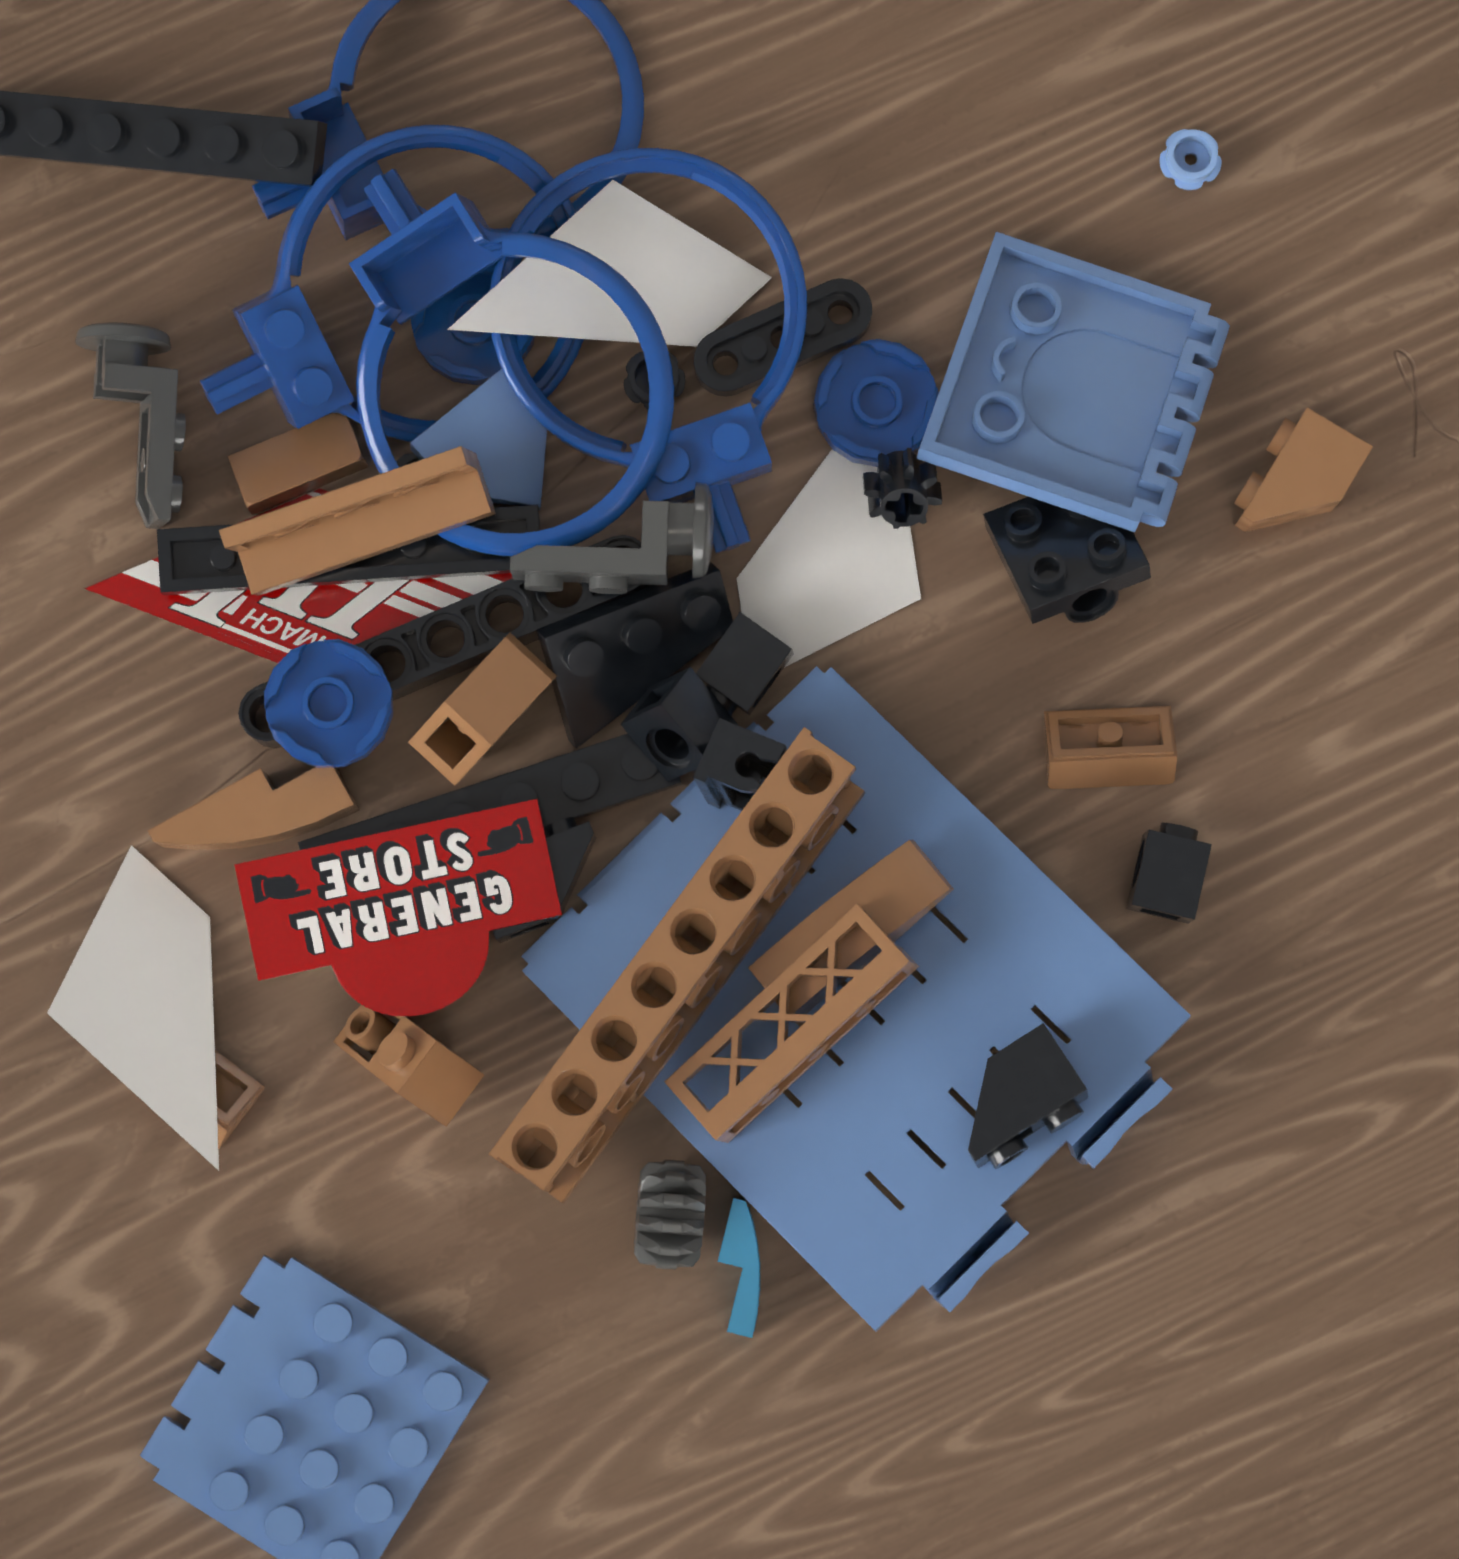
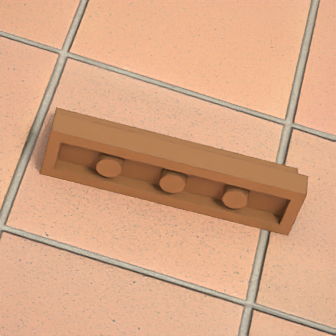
(360, 520)
(808, 1042)

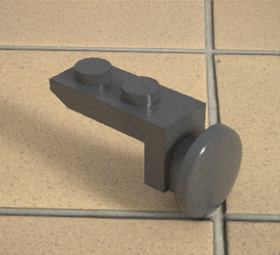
(125, 376)
(666, 531)

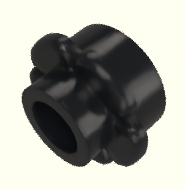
(637, 384)

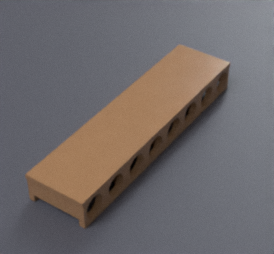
(680, 968)

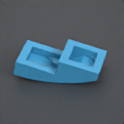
(742, 1250)

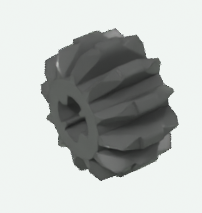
(670, 1214)

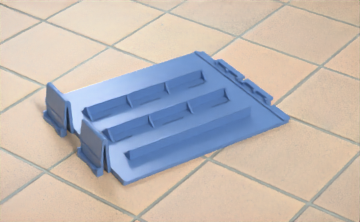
(1021, 952)

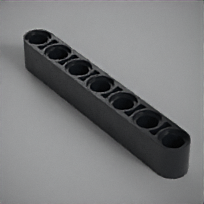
(470, 617)

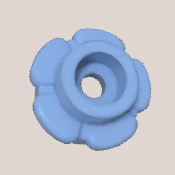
(1195, 143)

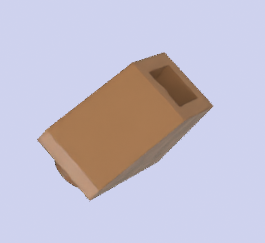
(1307, 476)
(482, 709)
(410, 1061)

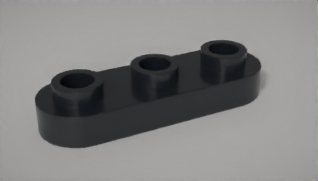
(751, 344)

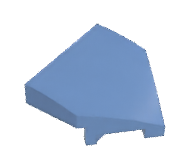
(501, 434)

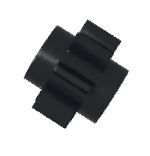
(902, 488)

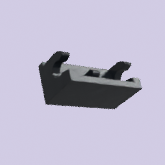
(735, 764)

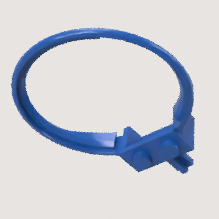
(350, 202)
(437, 254)
(282, 330)
(716, 448)

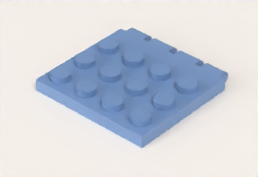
(1075, 385)
(314, 1420)

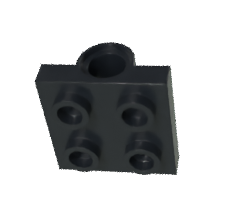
(1064, 559)

